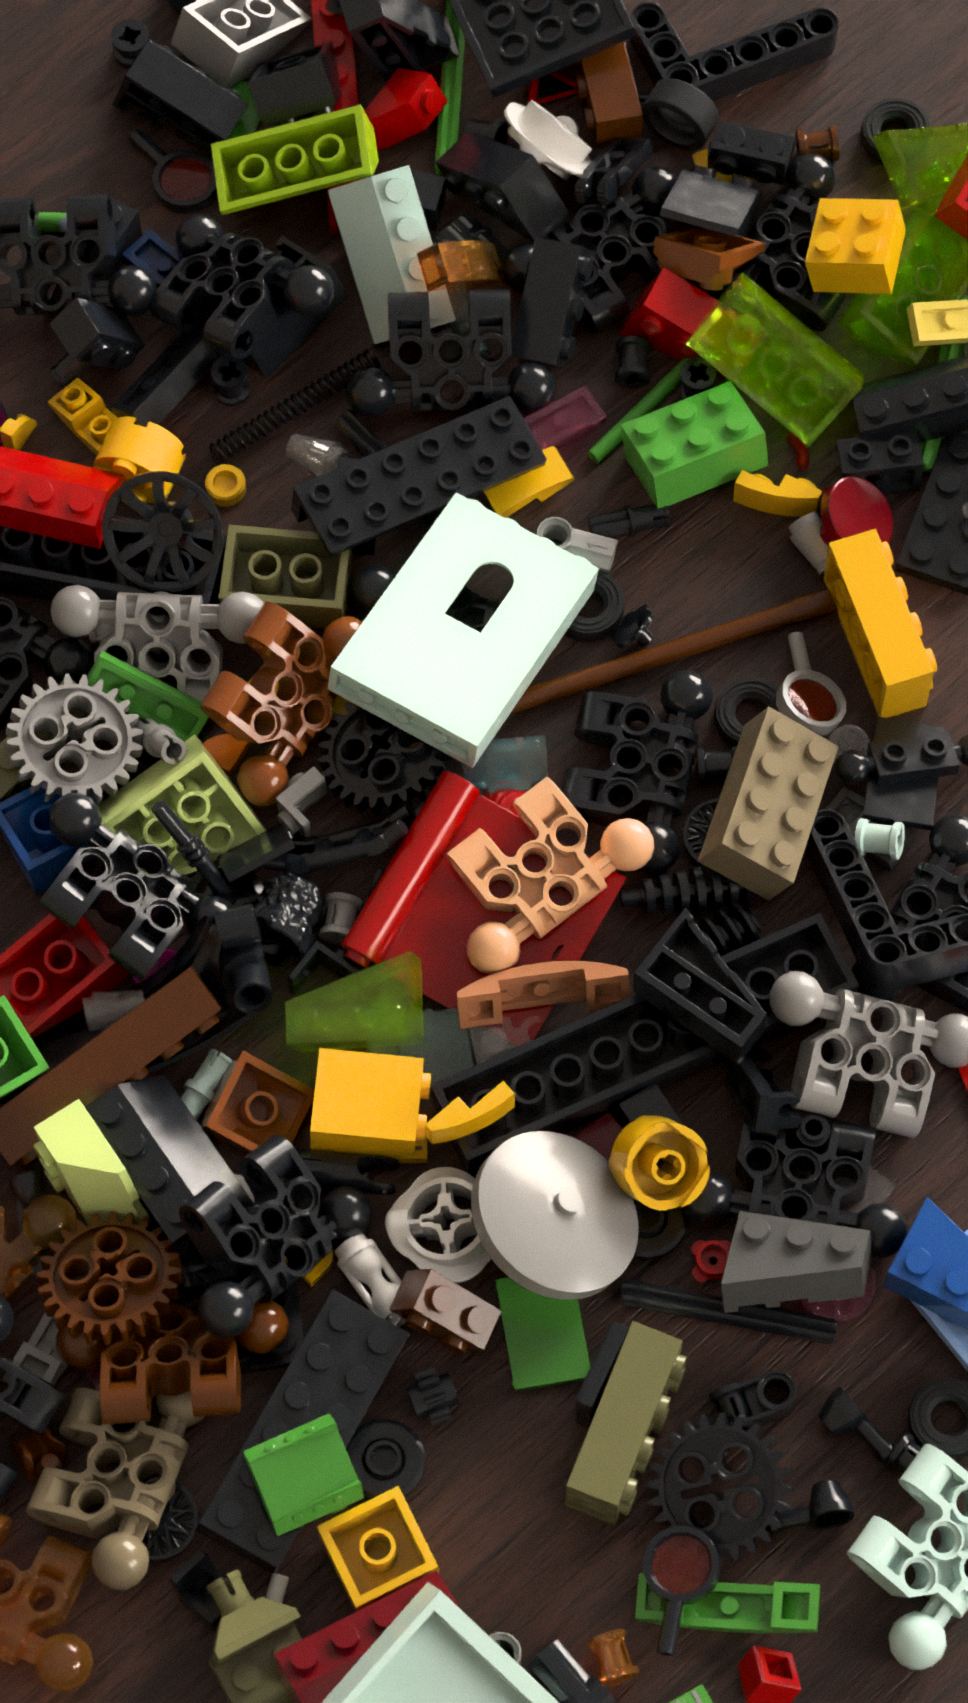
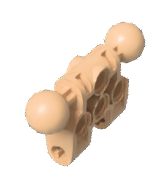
(545, 811)

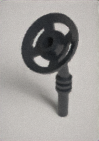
(197, 856)

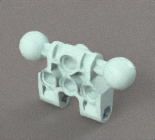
(885, 1553)

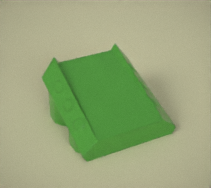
(303, 1474)

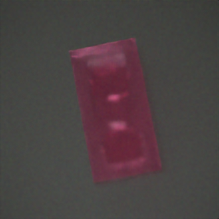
(566, 419)

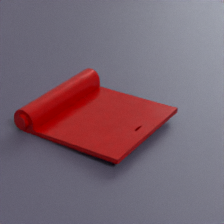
(432, 912)

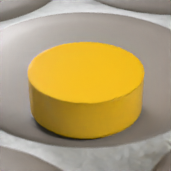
(225, 485)

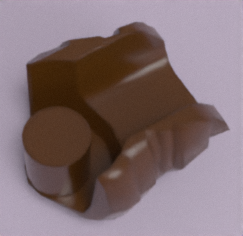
(39, 1452)

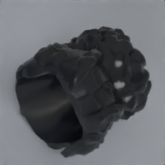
(286, 916)

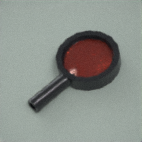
(181, 179)
(681, 1570)

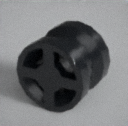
(122, 35)

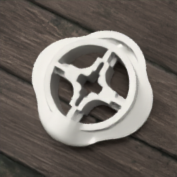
(549, 138)
(407, 1222)

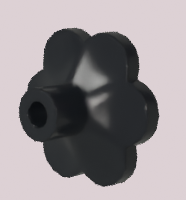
(634, 628)

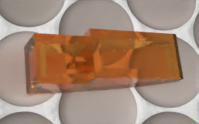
(460, 265)

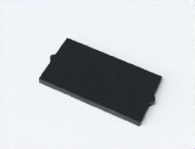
(903, 801)

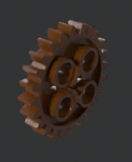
(109, 1278)

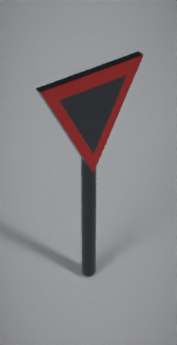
(556, 88)

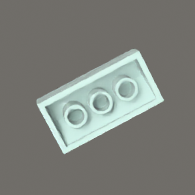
(381, 234)

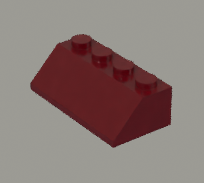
(320, 1661)

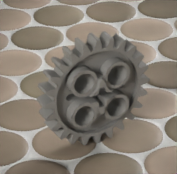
(50, 712)

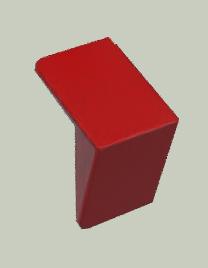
(769, 1676)

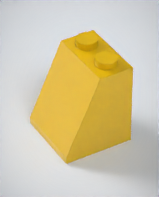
(368, 1103)

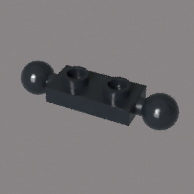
(904, 759)

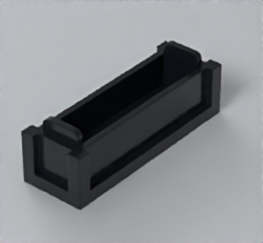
(168, 379)

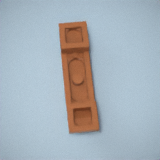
(541, 985)

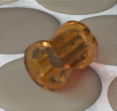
(613, 1658)

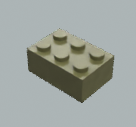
(288, 571)

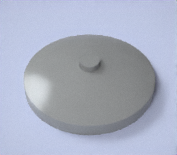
(554, 1215)

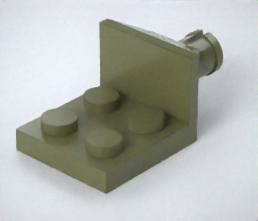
(248, 1640)

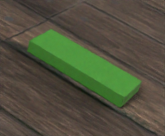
(149, 696)

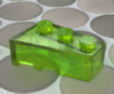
(922, 159)
(361, 1010)

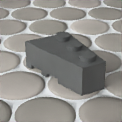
(793, 1260)

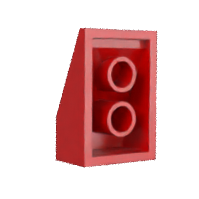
(54, 969)

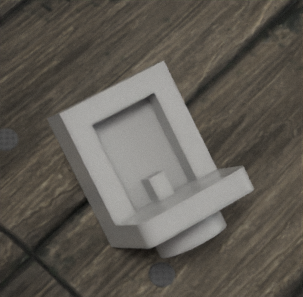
(301, 793)

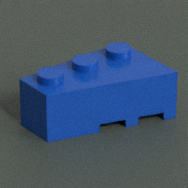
(933, 1265)

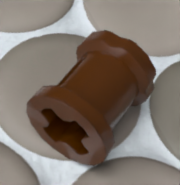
(828, 138)

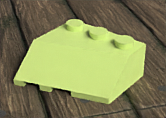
(198, 796)
(86, 1166)

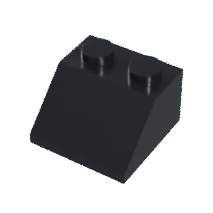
(296, 85)

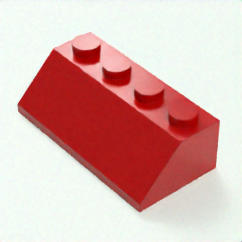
(54, 497)

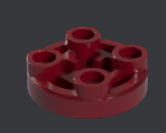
(853, 508)

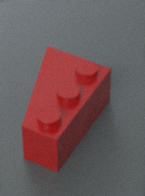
(669, 315)

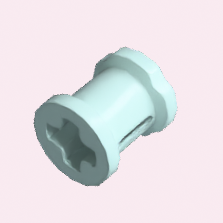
(880, 838)

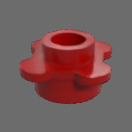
(703, 1252)

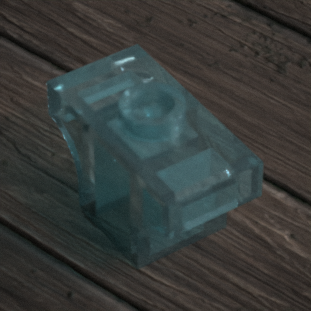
(510, 764)

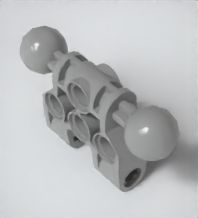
(80, 611)
(822, 1085)

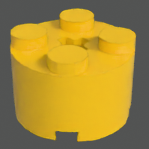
(138, 450)
(639, 1149)

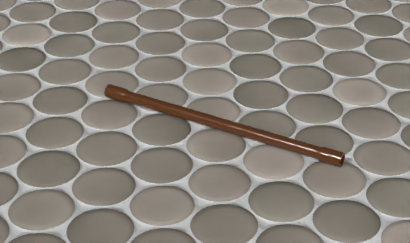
(796, 610)

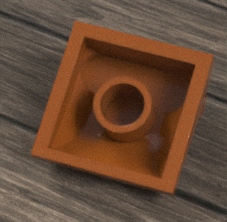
(705, 255)
(255, 1104)

